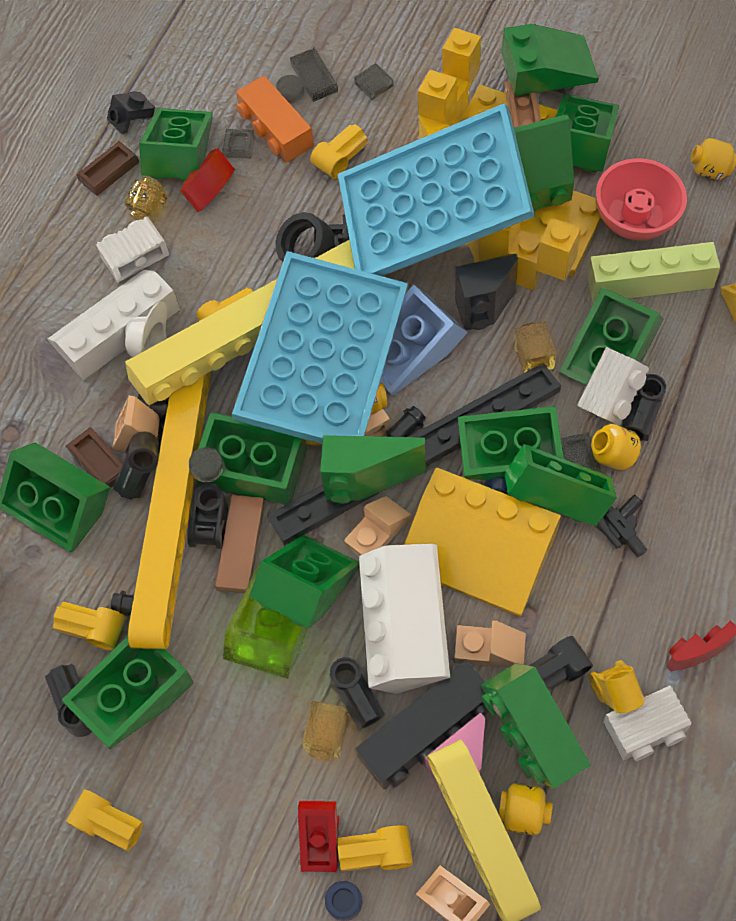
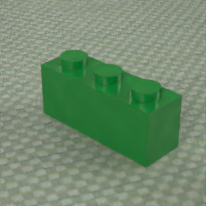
(559, 485)

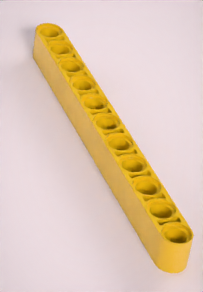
(168, 519)

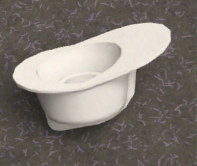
(146, 331)

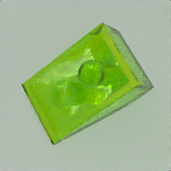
(262, 637)

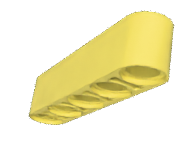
(483, 832)

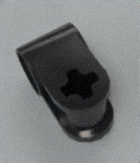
(208, 523)

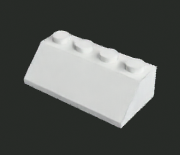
(100, 331)
(403, 617)

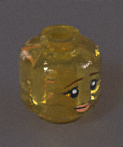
(145, 199)

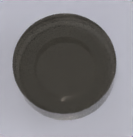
(291, 88)
(206, 464)

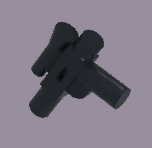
(621, 524)

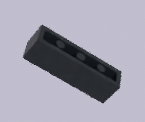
(423, 726)

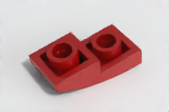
(208, 180)
(696, 651)

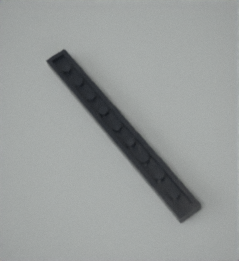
(440, 440)

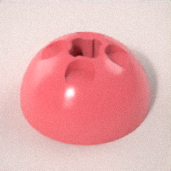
(640, 199)

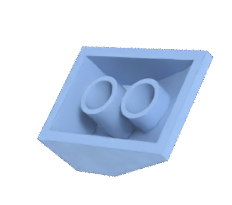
(420, 340)

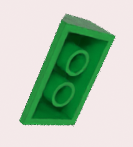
(51, 495)

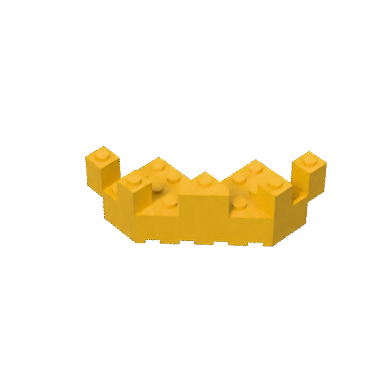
(557, 234)

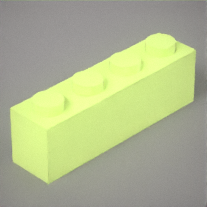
(655, 271)

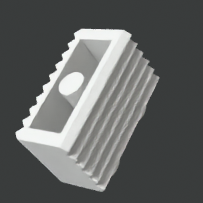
(132, 249)
(613, 386)
(655, 722)

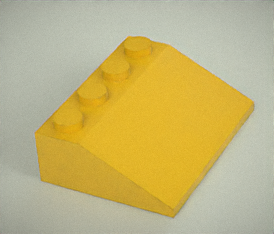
(484, 540)

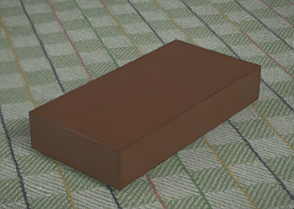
(107, 168)
(95, 456)

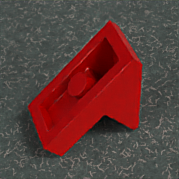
(318, 836)

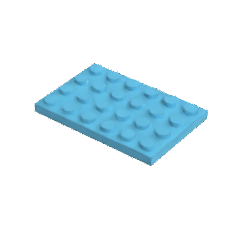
(435, 193)
(320, 350)

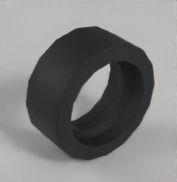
(295, 226)

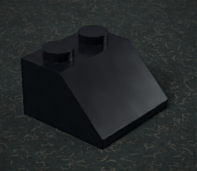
(484, 290)

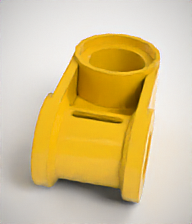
(618, 688)

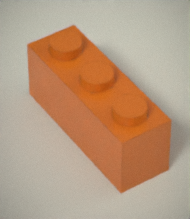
(274, 119)

